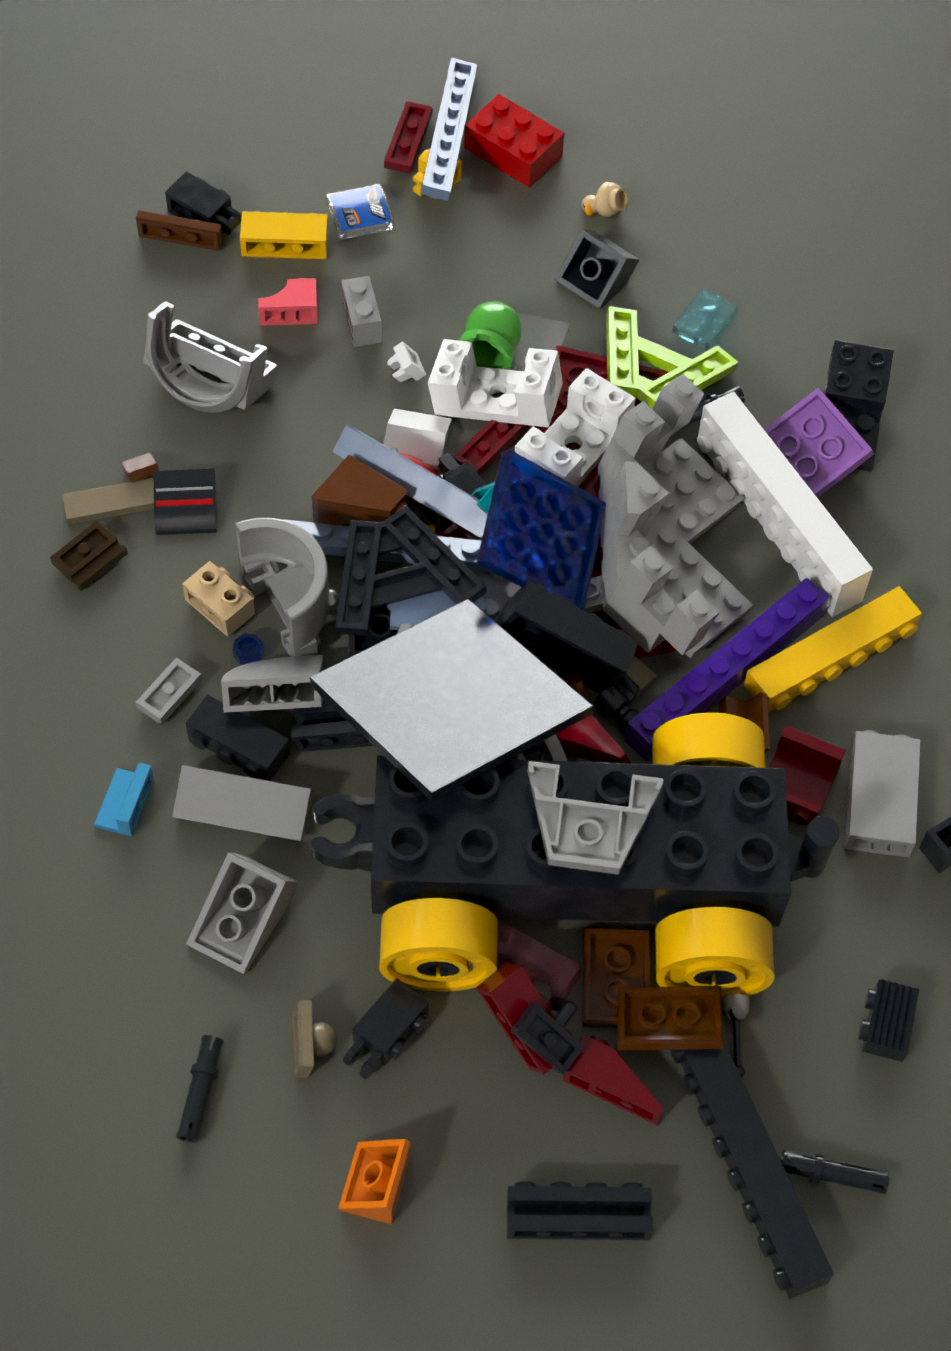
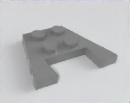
(586, 832)

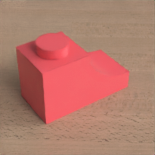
(292, 305)

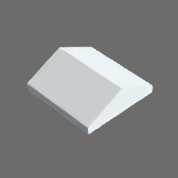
(418, 435)

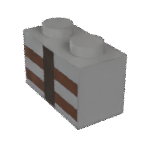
(361, 311)

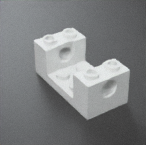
(465, 390)
(589, 420)

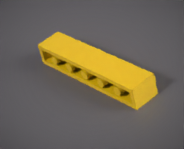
(834, 649)

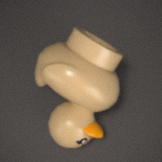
(607, 202)

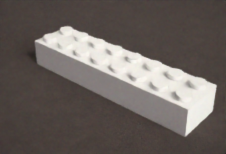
(783, 503)

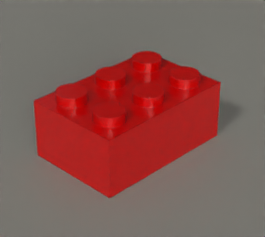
(513, 140)

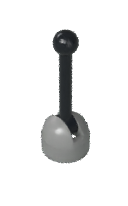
(736, 1008)

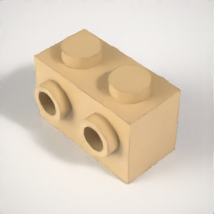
(219, 598)

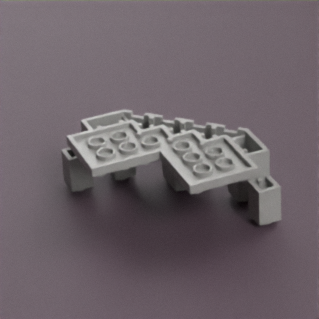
(652, 513)

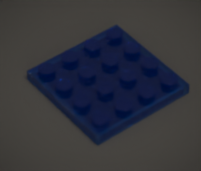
(541, 529)

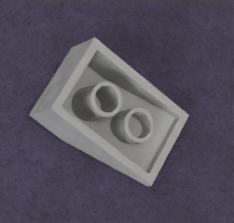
(241, 911)

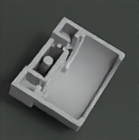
(298, 590)

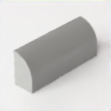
(243, 803)

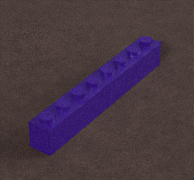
(729, 664)

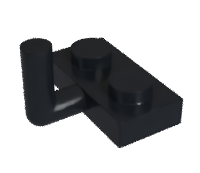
(547, 1034)

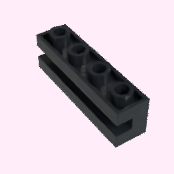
(324, 730)
(579, 1212)

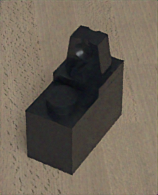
(461, 476)

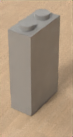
(882, 794)

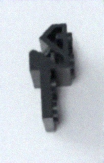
(859, 388)

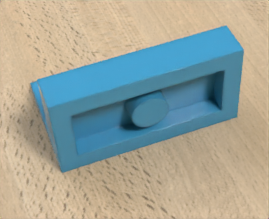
(125, 800)

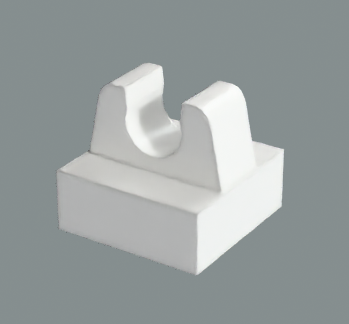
(408, 362)

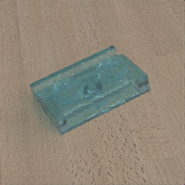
(704, 319)

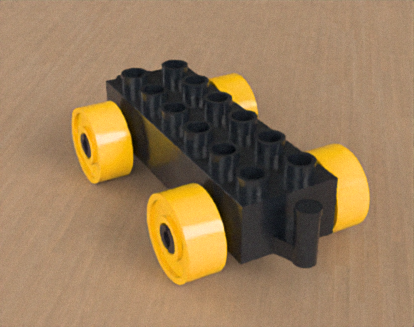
(704, 866)

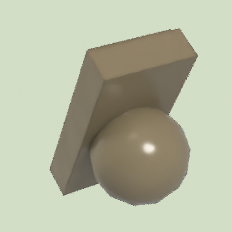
(309, 1039)

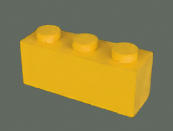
(284, 235)

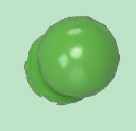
(493, 333)

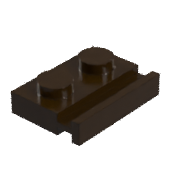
(88, 555)

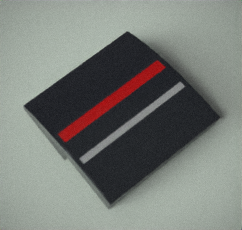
(185, 501)

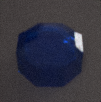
(248, 648)

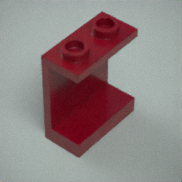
(809, 772)

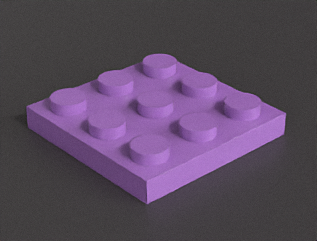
(819, 442)

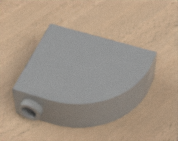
(272, 684)

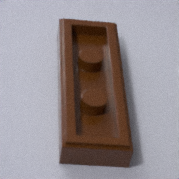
(179, 230)

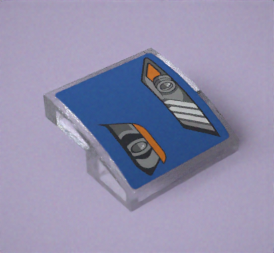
(360, 211)

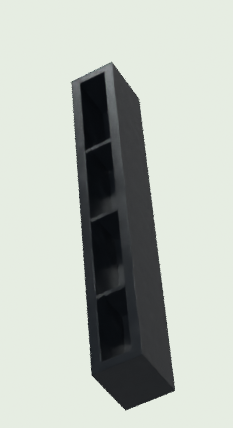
(755, 1170)

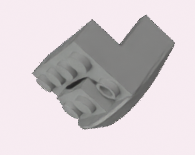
(177, 342)

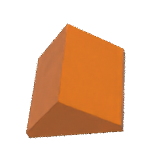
(376, 1179)

